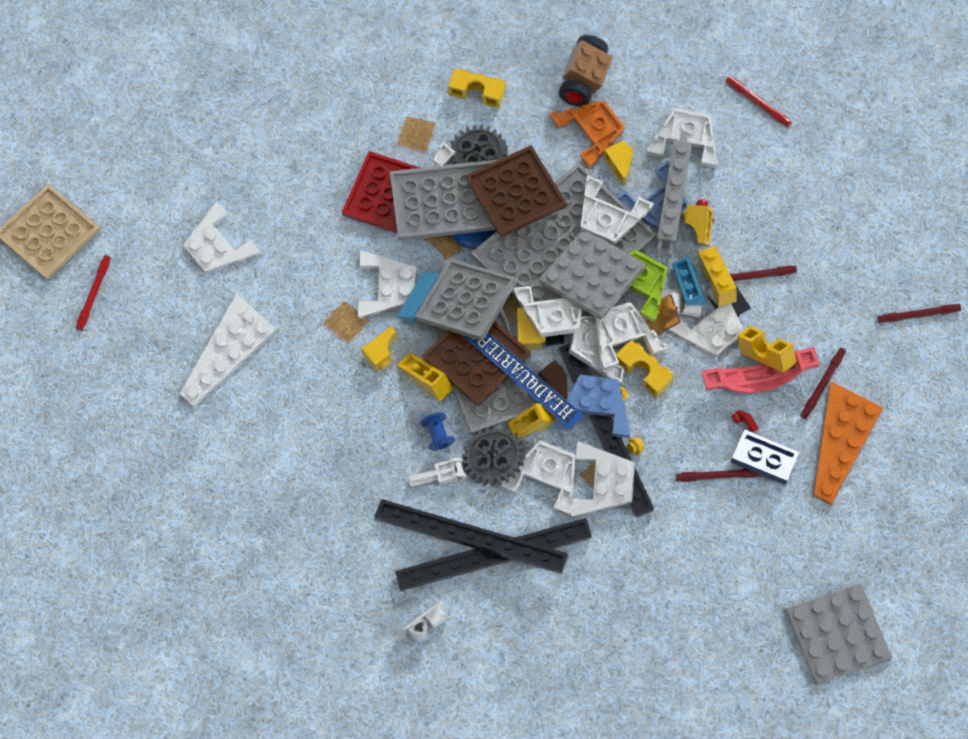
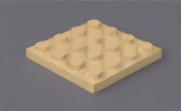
(48, 231)

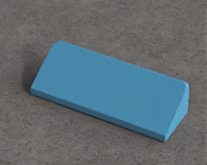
(689, 282)
(417, 297)

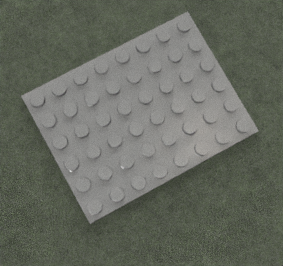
(535, 248)

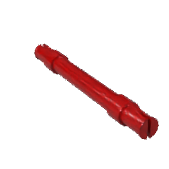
(777, 115)
(101, 271)

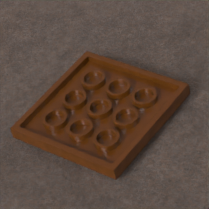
(516, 191)
(468, 367)

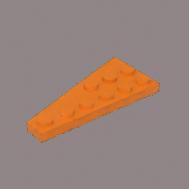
(845, 430)

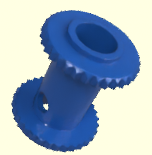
(437, 431)

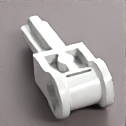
(444, 473)

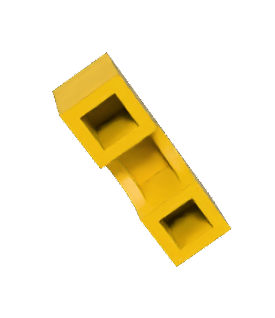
(463, 82)
(714, 268)
(777, 355)
(634, 356)

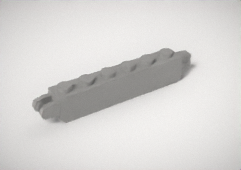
(674, 195)

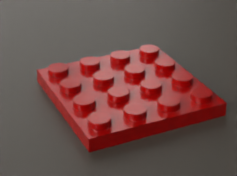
(372, 192)

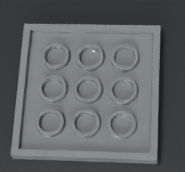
(592, 274)
(466, 299)
(838, 634)

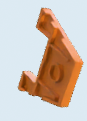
(597, 123)

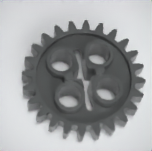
(471, 138)
(476, 456)

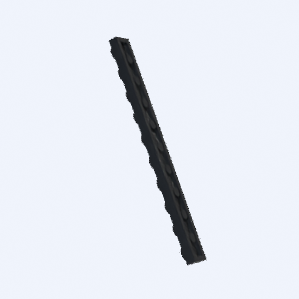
(603, 426)
(471, 536)
(476, 559)

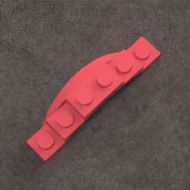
(758, 377)

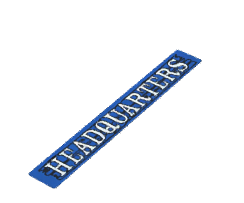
(527, 379)

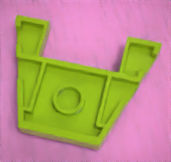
(649, 284)

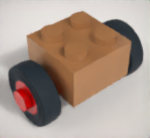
(585, 70)

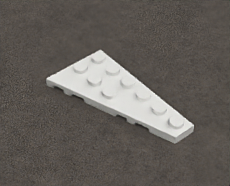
(234, 341)

